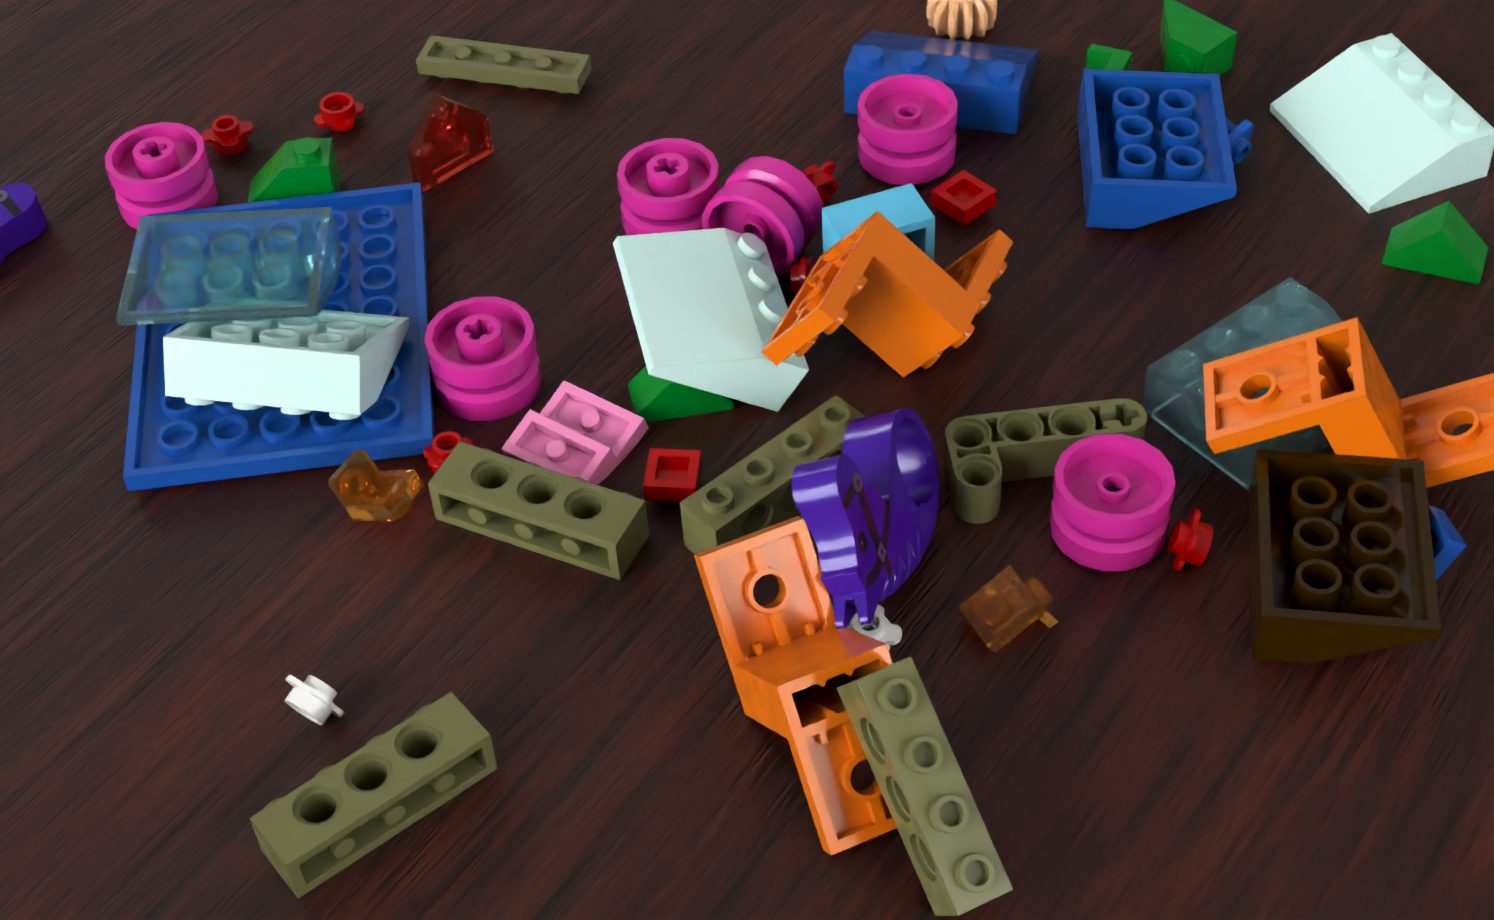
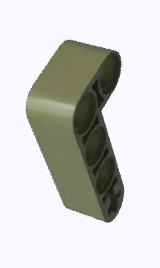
(1023, 445)

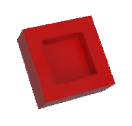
(963, 197)
(672, 474)

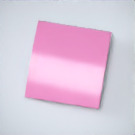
(576, 435)

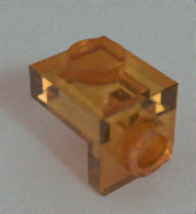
(374, 493)
(1007, 607)

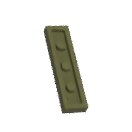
(504, 64)

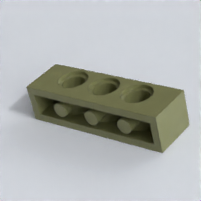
(759, 487)
(539, 510)
(924, 789)
(374, 793)

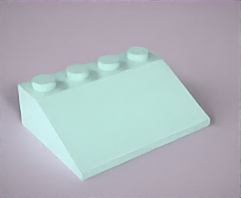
(1386, 125)
(707, 311)
(289, 363)

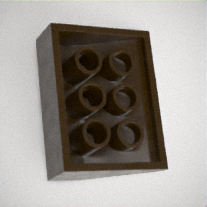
(1338, 555)

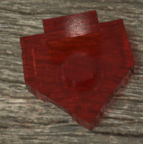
(448, 141)

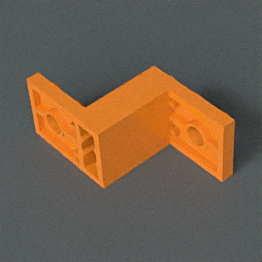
(890, 296)
(1340, 384)
(789, 668)

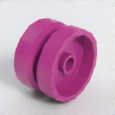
(907, 129)
(160, 171)
(666, 186)
(771, 202)
(483, 358)
(1111, 502)

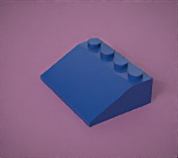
(986, 78)
(1151, 146)

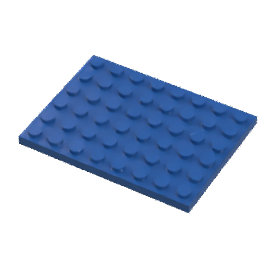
(379, 275)

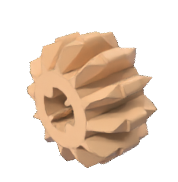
(961, 17)

